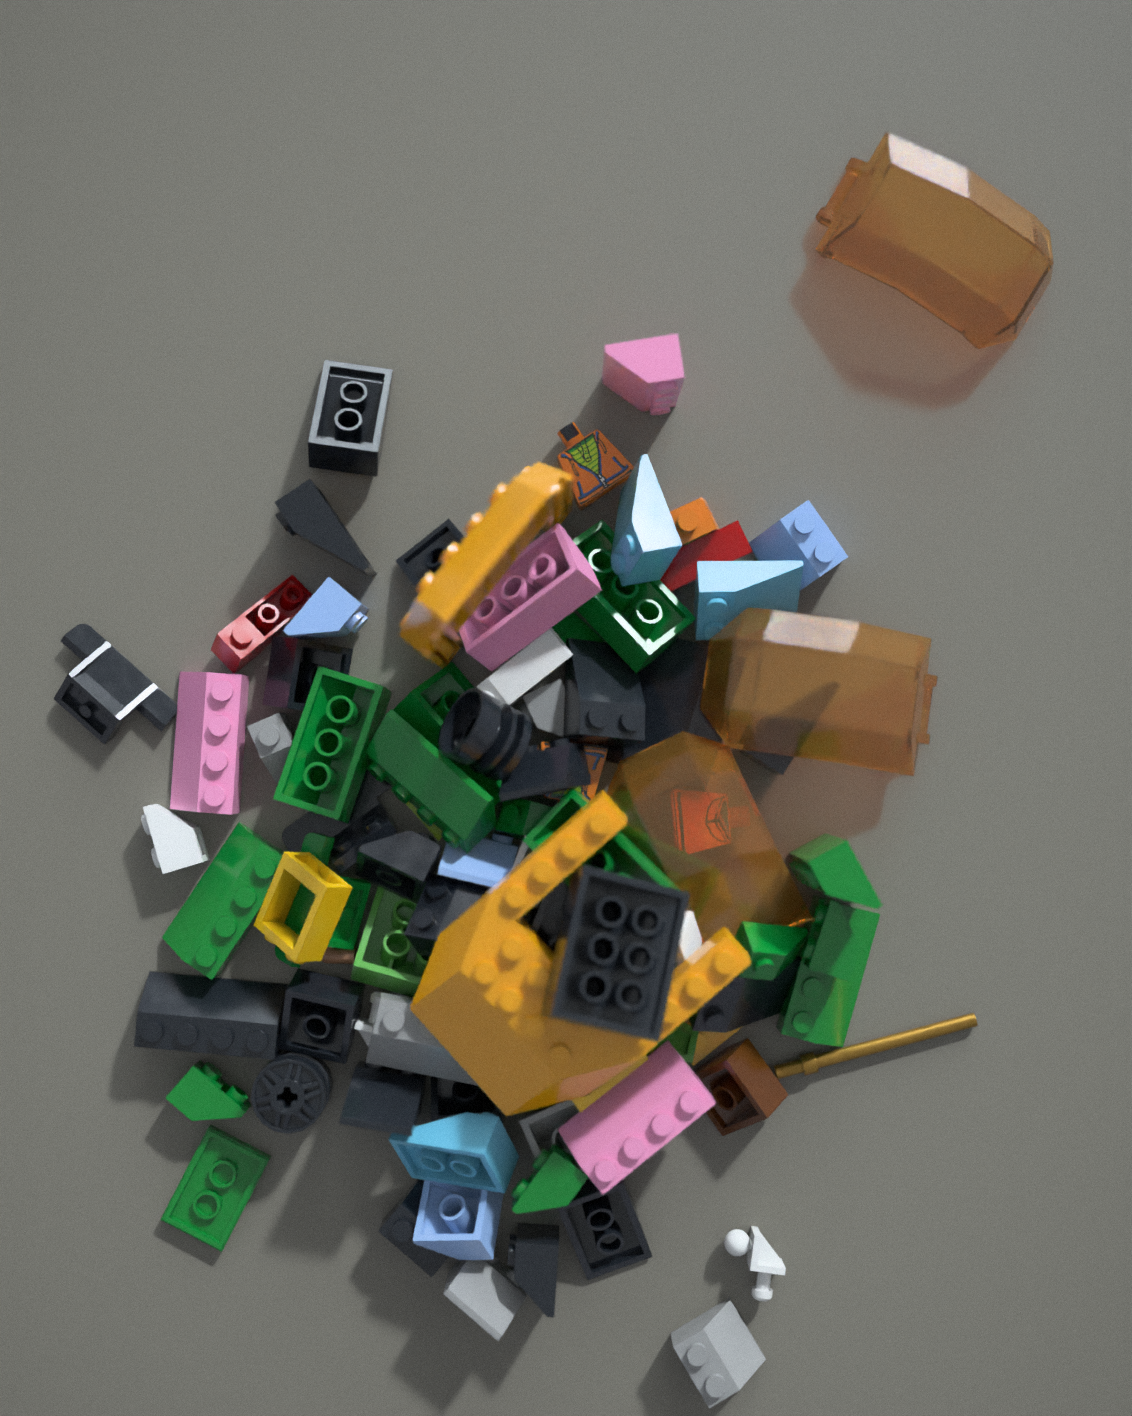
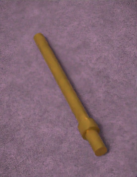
(810, 1063)

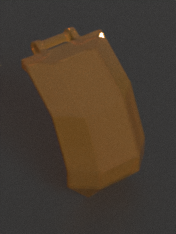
(940, 239)
(820, 689)
(706, 834)

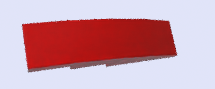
(721, 545)

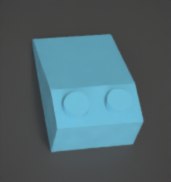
(644, 529)
(730, 587)
(460, 1151)

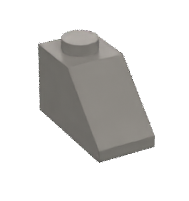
(546, 707)
(273, 741)

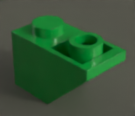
(833, 944)
(207, 1096)
(551, 1184)

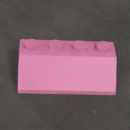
(645, 372)
(530, 598)
(209, 742)
(636, 1117)

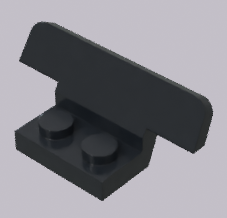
(108, 687)
(366, 824)

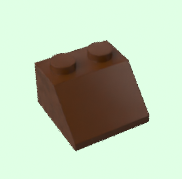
(740, 1086)

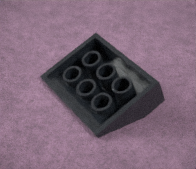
(672, 697)
(615, 953)

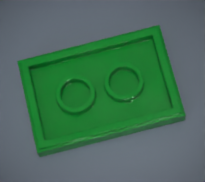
(215, 1188)

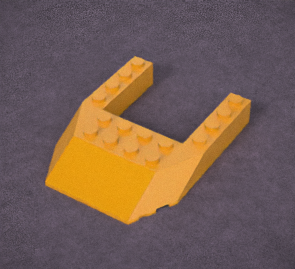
(492, 544)
(493, 971)

